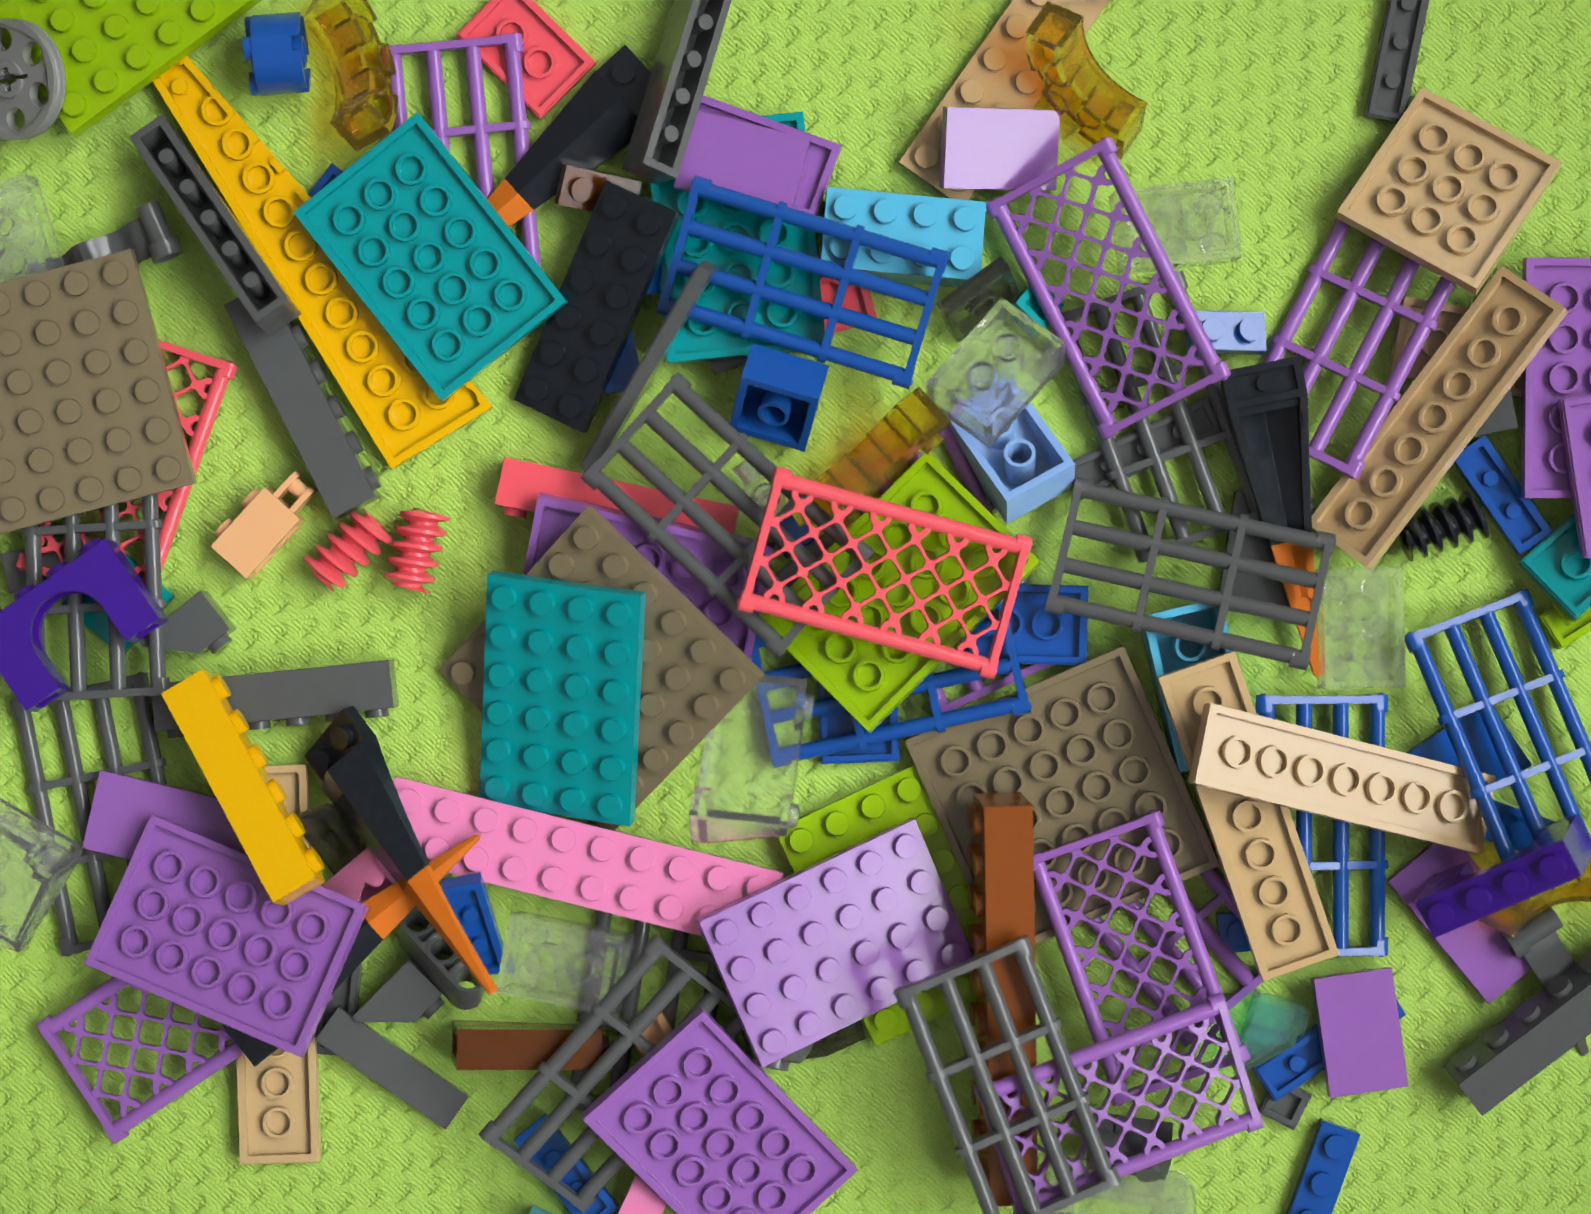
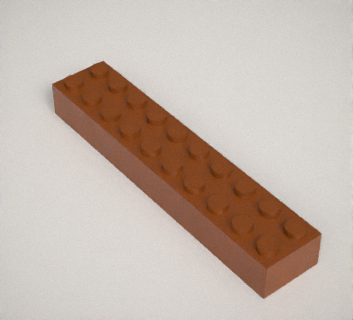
(1002, 911)

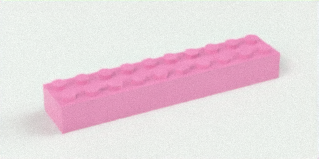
(577, 859)

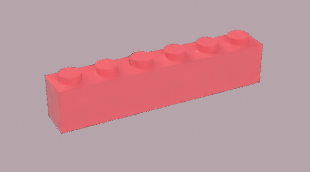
(524, 480)

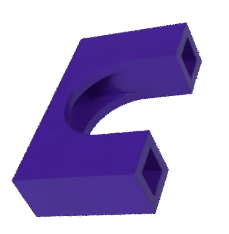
(98, 572)
(1464, 896)

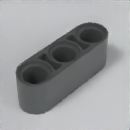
(443, 973)

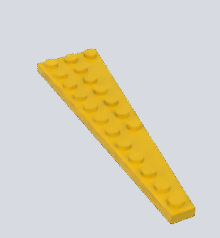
(366, 362)

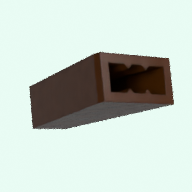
(518, 1045)

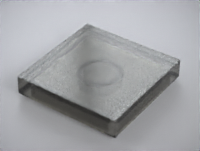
(976, 297)

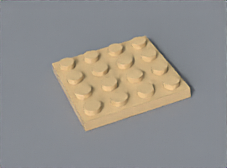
(1448, 190)

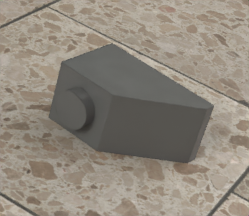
(197, 626)
(402, 998)

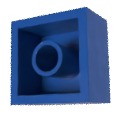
(778, 397)

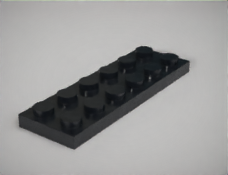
(603, 298)

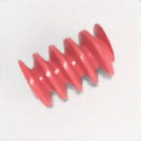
(348, 549)
(416, 549)

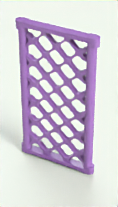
(998, 209)
(1153, 823)
(1126, 1041)
(119, 1128)

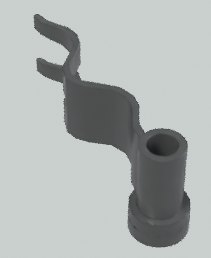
(146, 235)
(1544, 951)

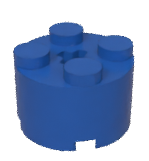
(277, 54)

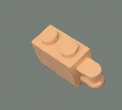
(262, 526)

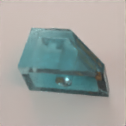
(1271, 1026)

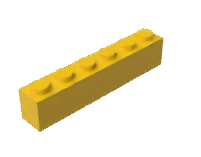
(244, 787)

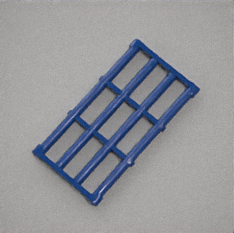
(845, 274)
(1485, 706)
(938, 721)
(1341, 864)

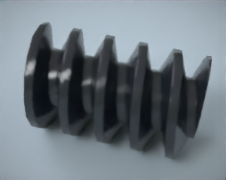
(1443, 523)

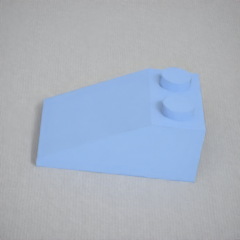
(1021, 467)

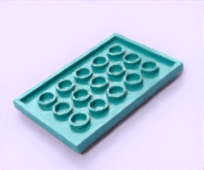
(430, 257)
(705, 342)
(562, 696)

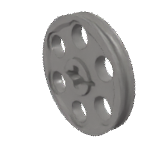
(24, 92)

